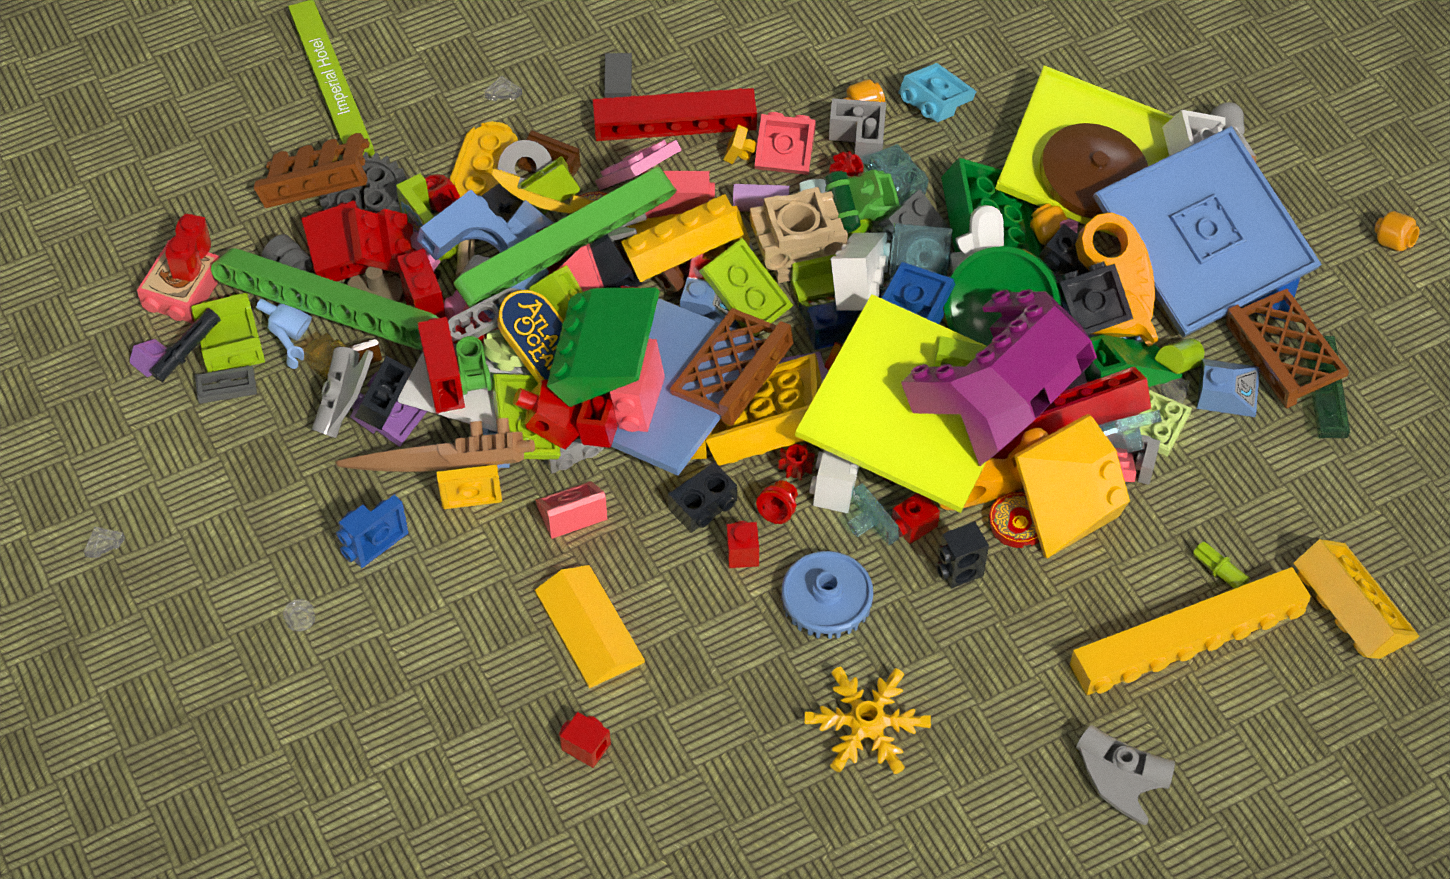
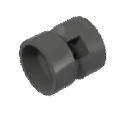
(288, 252)

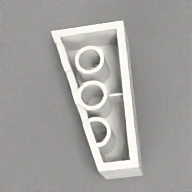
(860, 269)

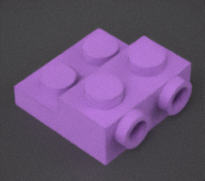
(399, 423)

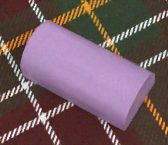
(752, 195)

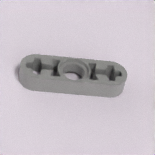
(463, 318)

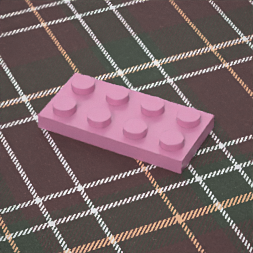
(636, 163)

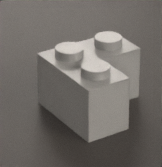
(858, 123)

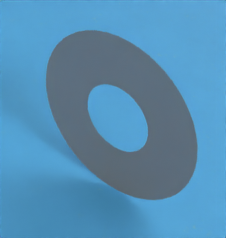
(520, 149)

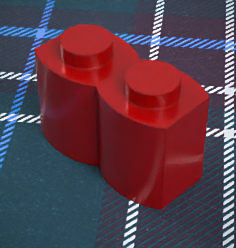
(188, 247)

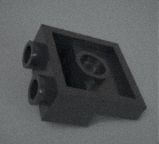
(1095, 297)

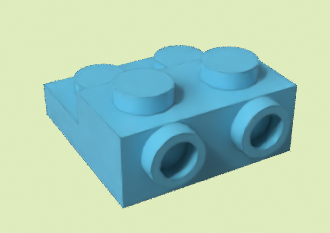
(935, 92)

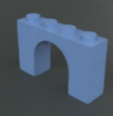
(466, 220)

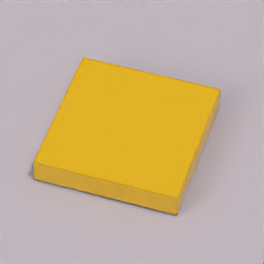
(469, 486)

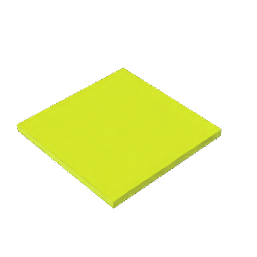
(1066, 101)
(868, 419)

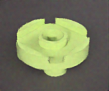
(499, 351)

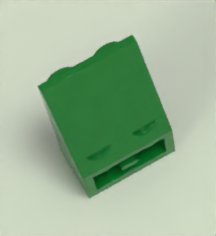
(1120, 354)

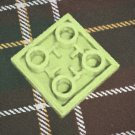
(1173, 420)

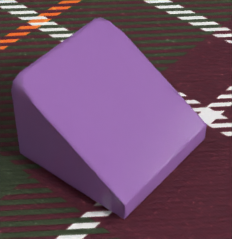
(146, 355)

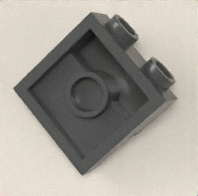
(914, 211)

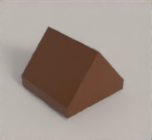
(372, 345)

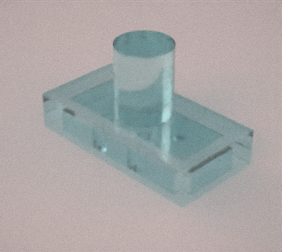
(1130, 428)
(872, 516)

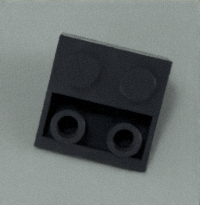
(613, 264)

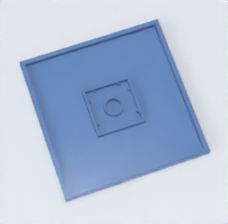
(1210, 230)
(676, 424)

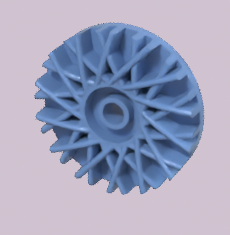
(827, 593)

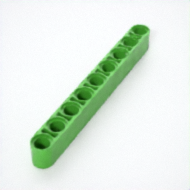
(564, 237)
(321, 296)

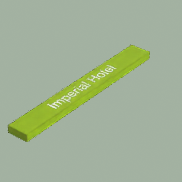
(328, 72)

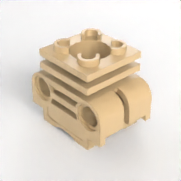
(797, 229)

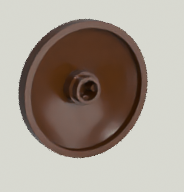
(1085, 161)

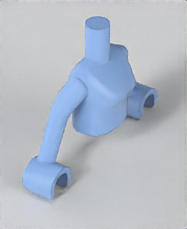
(286, 322)

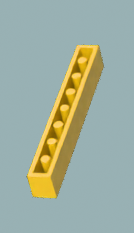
(1189, 631)

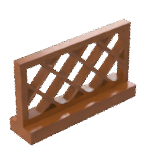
(1263, 355)
(755, 370)

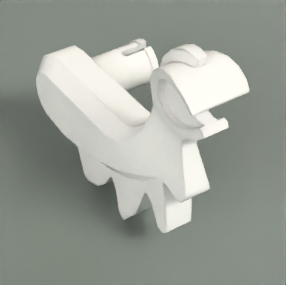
(984, 232)

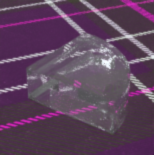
(502, 89)
(1175, 389)
(102, 541)

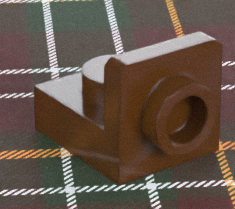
(672, 279)

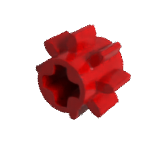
(847, 163)
(796, 461)

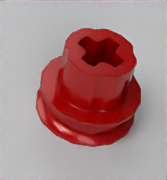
(777, 502)

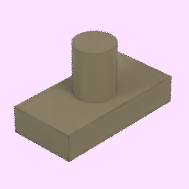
(379, 284)

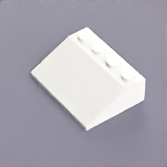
(478, 403)

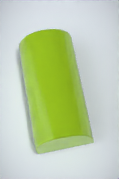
(1181, 355)

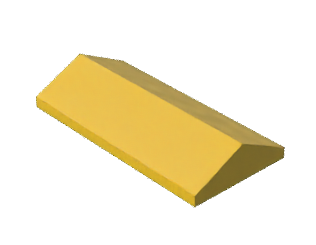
(588, 625)

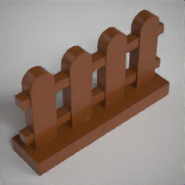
(312, 181)

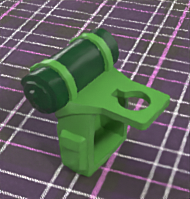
(862, 196)

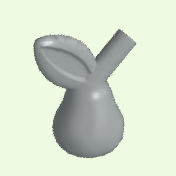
(1235, 118)

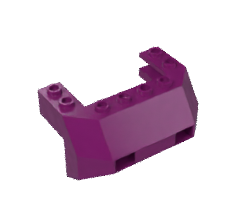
(1014, 379)

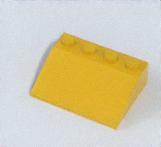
(771, 414)

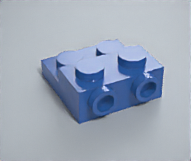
(919, 291)
(371, 533)

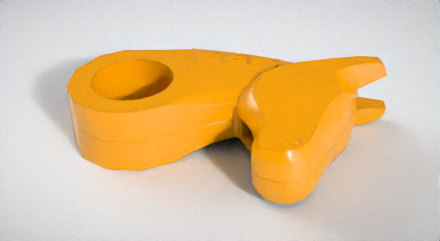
(1133, 269)
(1001, 475)

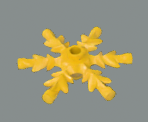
(867, 720)

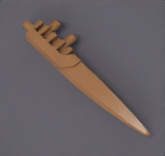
(465, 453)

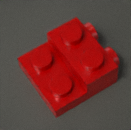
(380, 237)

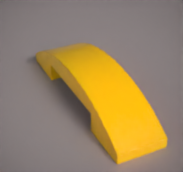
(510, 182)

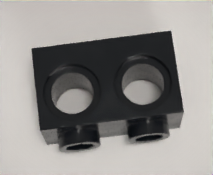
(698, 492)
(962, 555)

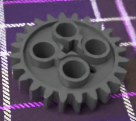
(377, 191)

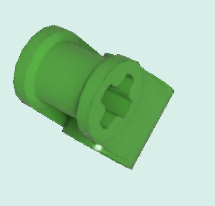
(472, 369)

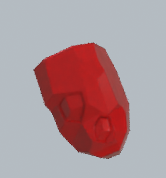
(441, 192)

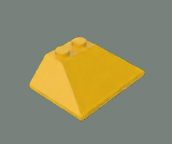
(1072, 484)

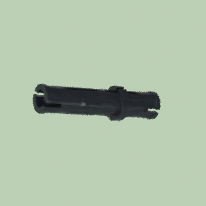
(188, 341)

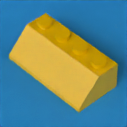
(682, 237)
(1354, 599)

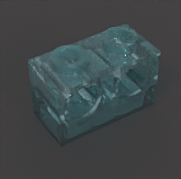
(904, 172)

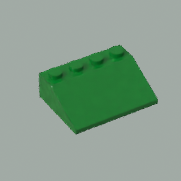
(973, 185)
(602, 342)

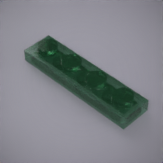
(1329, 400)

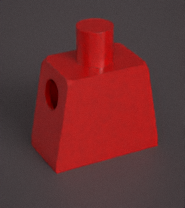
(548, 414)

